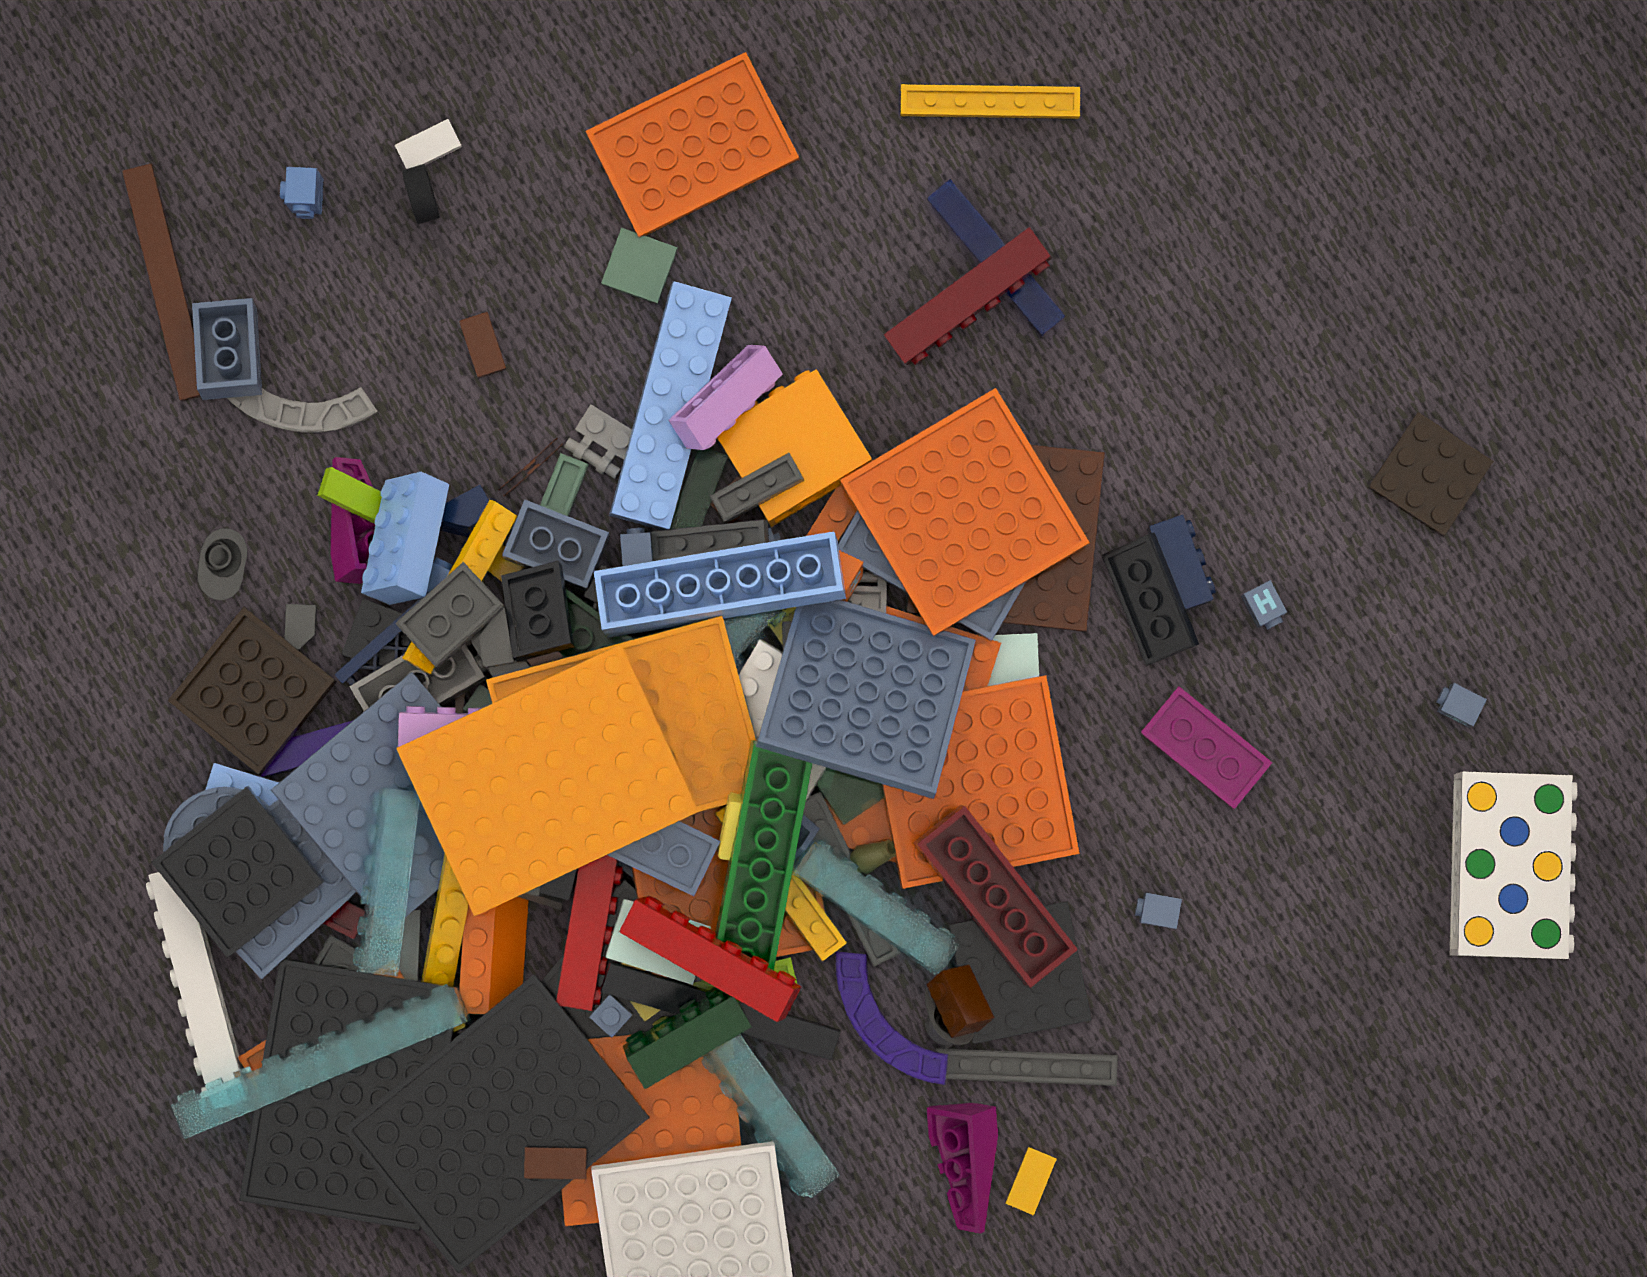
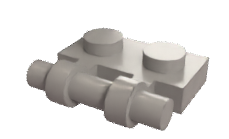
(604, 431)

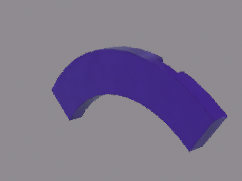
(876, 1030)

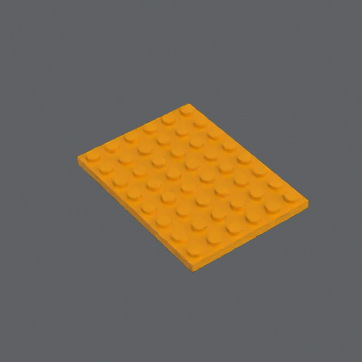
(693, 695)
(547, 780)

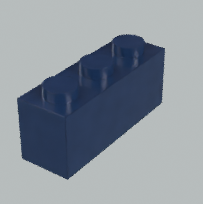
(1184, 560)

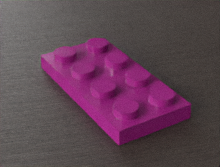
(1206, 747)

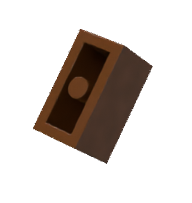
(960, 1001)

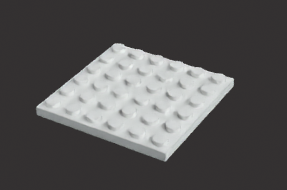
(694, 1215)

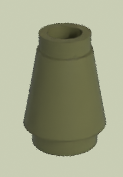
(872, 855)

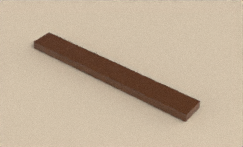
(164, 276)

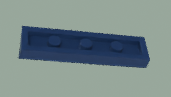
(371, 651)

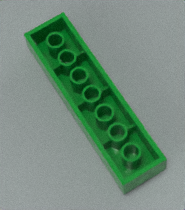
(763, 852)

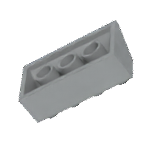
(445, 684)

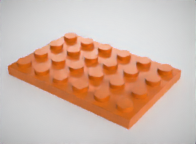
(692, 145)

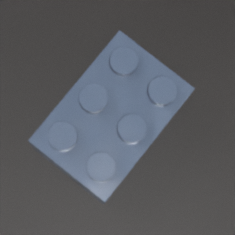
(227, 349)
(549, 536)

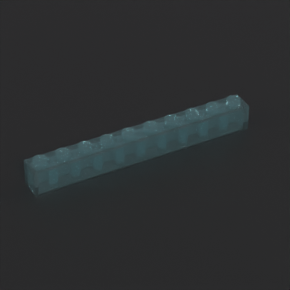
(319, 1062)

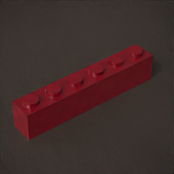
(968, 296)

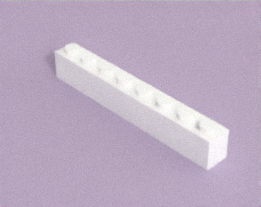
(198, 984)

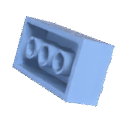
(405, 538)

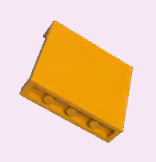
(808, 426)

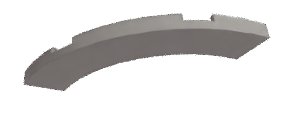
(307, 417)

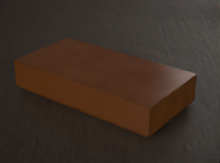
(482, 345)
(555, 1163)

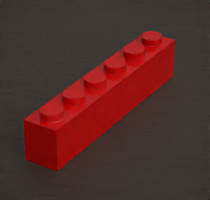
(589, 934)
(710, 958)

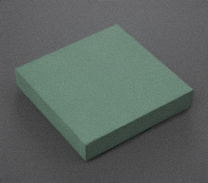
(639, 266)

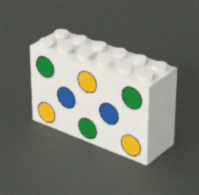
(1512, 865)

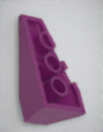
(350, 532)
(967, 1147)

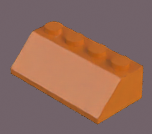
(493, 954)

